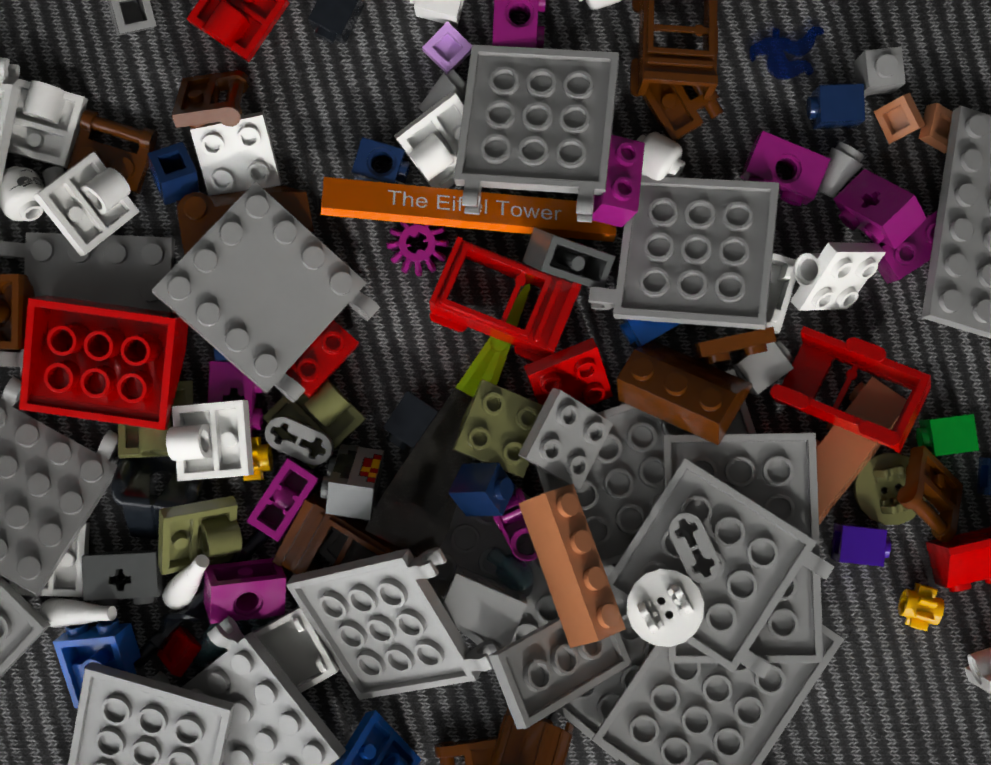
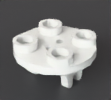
(681, 598)

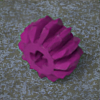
(421, 257)

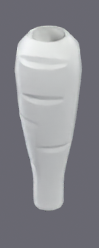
(185, 584)
(69, 612)

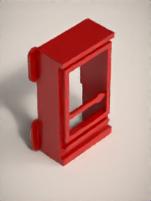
(547, 317)
(813, 365)

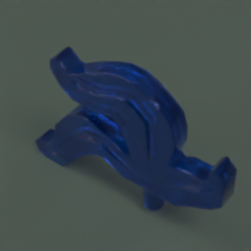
(777, 62)

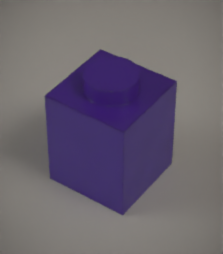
(860, 544)

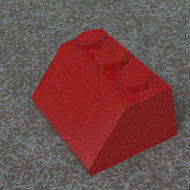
(961, 559)

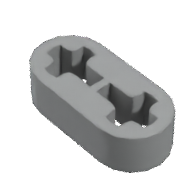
(296, 448)
(685, 551)

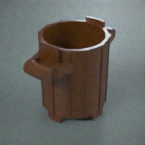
(531, 746)

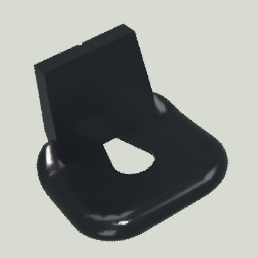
(132, 491)

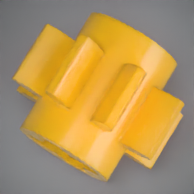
(262, 459)
(921, 607)

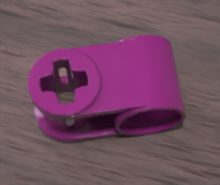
(513, 525)

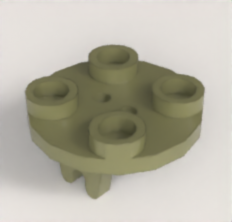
(883, 471)

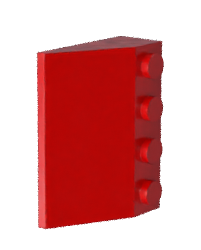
(101, 361)

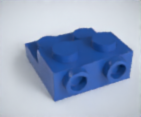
(104, 644)

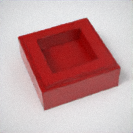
(179, 651)

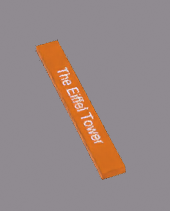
(445, 208)

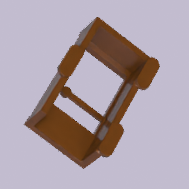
(675, 64)
(311, 530)

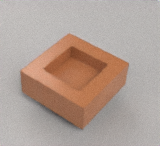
(899, 118)
(937, 127)

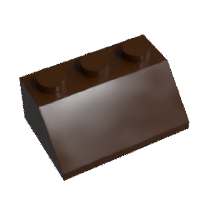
(681, 390)

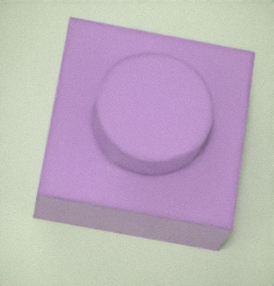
(447, 48)

